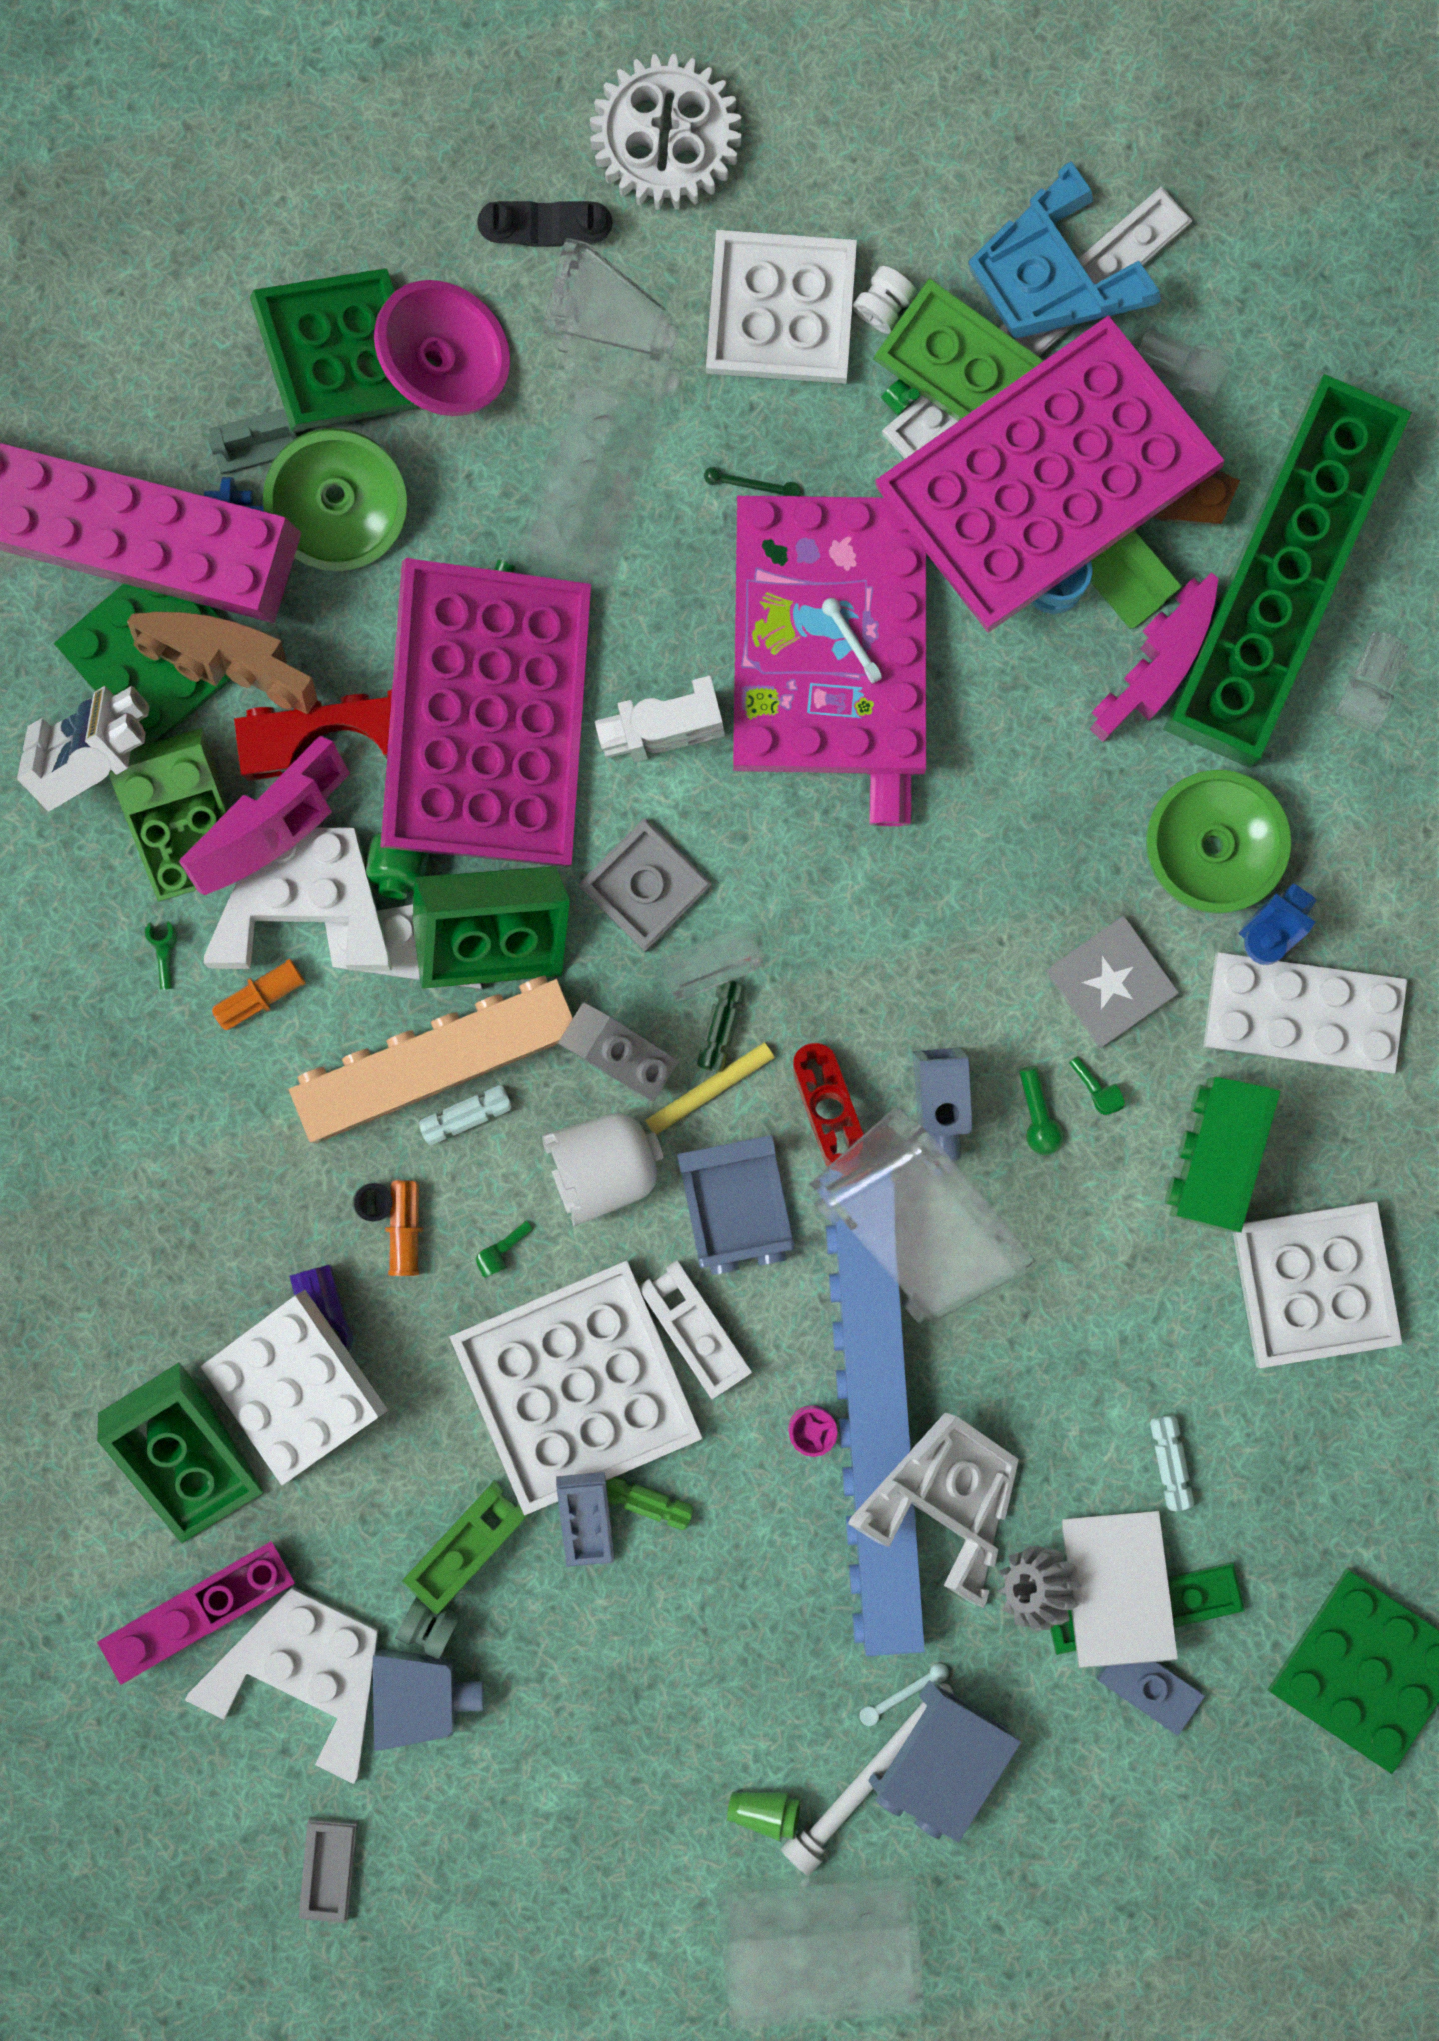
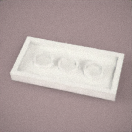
(1305, 1013)

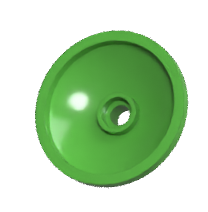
(345, 530)
(1246, 823)

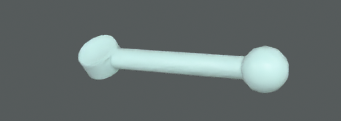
(832, 608)
(869, 1715)

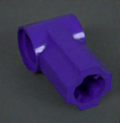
(324, 1292)

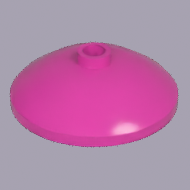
(453, 330)

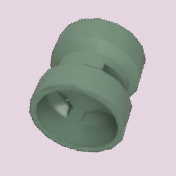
(418, 1621)

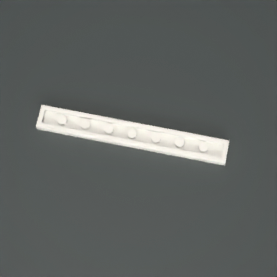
(1133, 239)

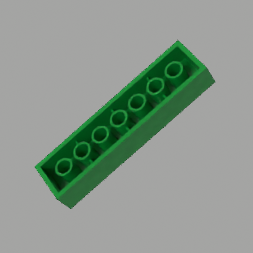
(1287, 571)

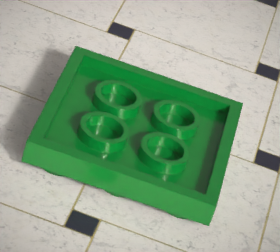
(325, 348)
(106, 656)
(1364, 1671)

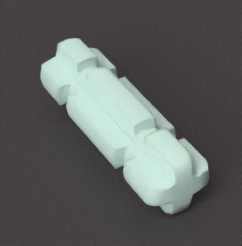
(465, 1115)
(1172, 1463)

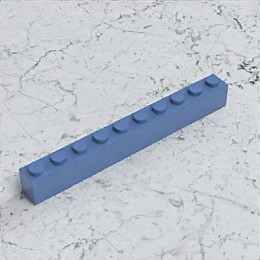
(877, 1442)

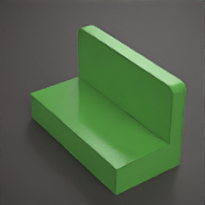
(1132, 579)

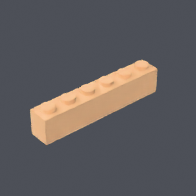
(433, 1061)

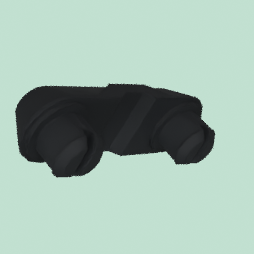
(544, 223)

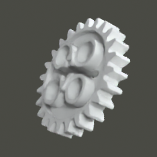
(623, 128)

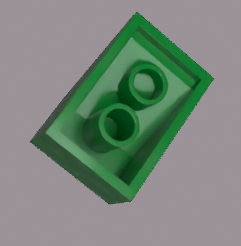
(177, 1453)

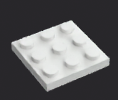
(781, 306)
(1317, 1285)
(293, 1387)

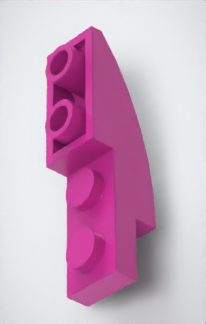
(1171, 647)
(265, 828)
(195, 1612)

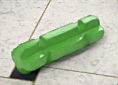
(649, 1503)

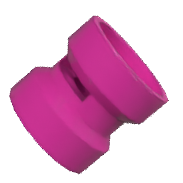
(815, 1437)

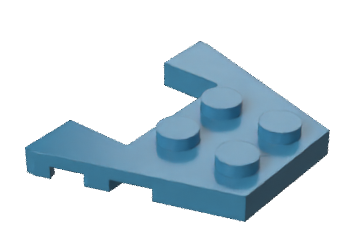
(1038, 279)

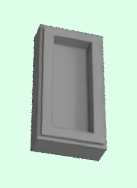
(328, 1870)

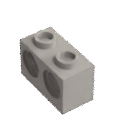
(618, 1051)

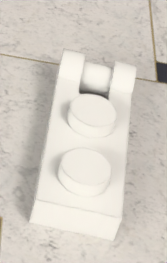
(696, 1331)

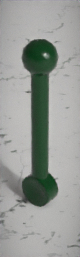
(713, 476)

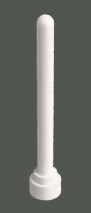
(807, 1848)

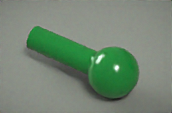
(1044, 1133)

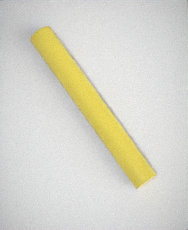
(709, 1088)

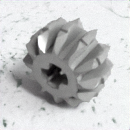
(1039, 1588)

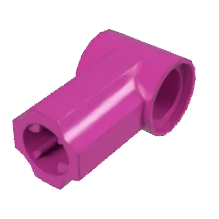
(890, 799)

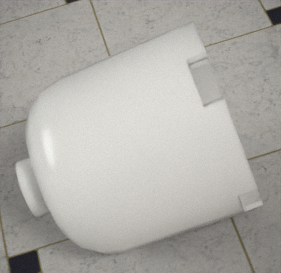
(603, 1164)

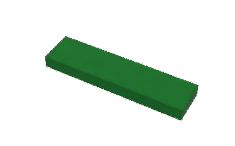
(1193, 1599)

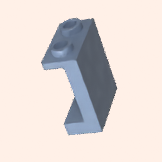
(736, 1204)
(946, 1765)

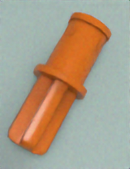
(257, 995)
(404, 1228)

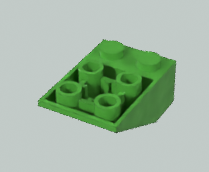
(170, 803)

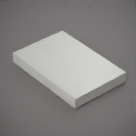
(1123, 1592)

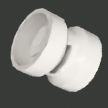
(885, 299)

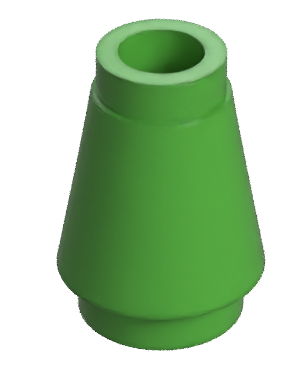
(765, 1813)

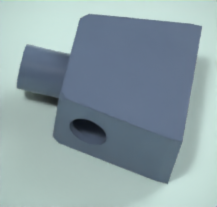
(940, 1079)
(418, 1698)

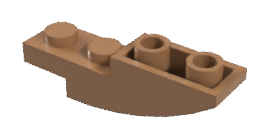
(213, 646)

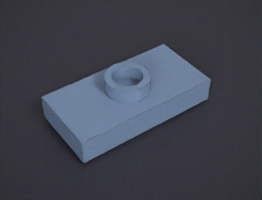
(585, 1519)
(1154, 1692)

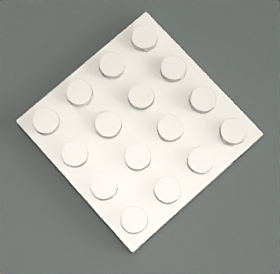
(576, 1385)

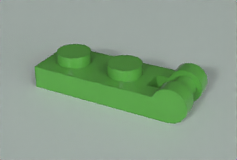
(463, 1549)

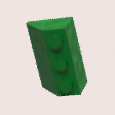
(490, 926)
(1222, 1153)

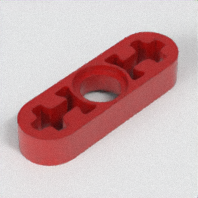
(833, 1088)

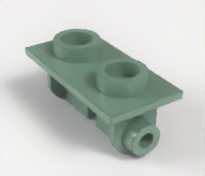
(251, 440)

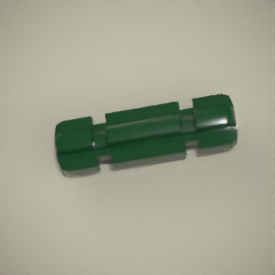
(721, 1026)

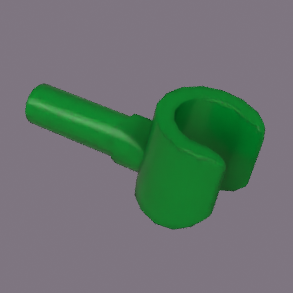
(899, 396)
(162, 952)
(1106, 1099)
(490, 1259)

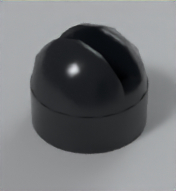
(382, 1202)

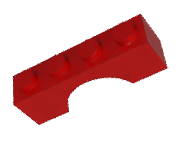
(274, 740)

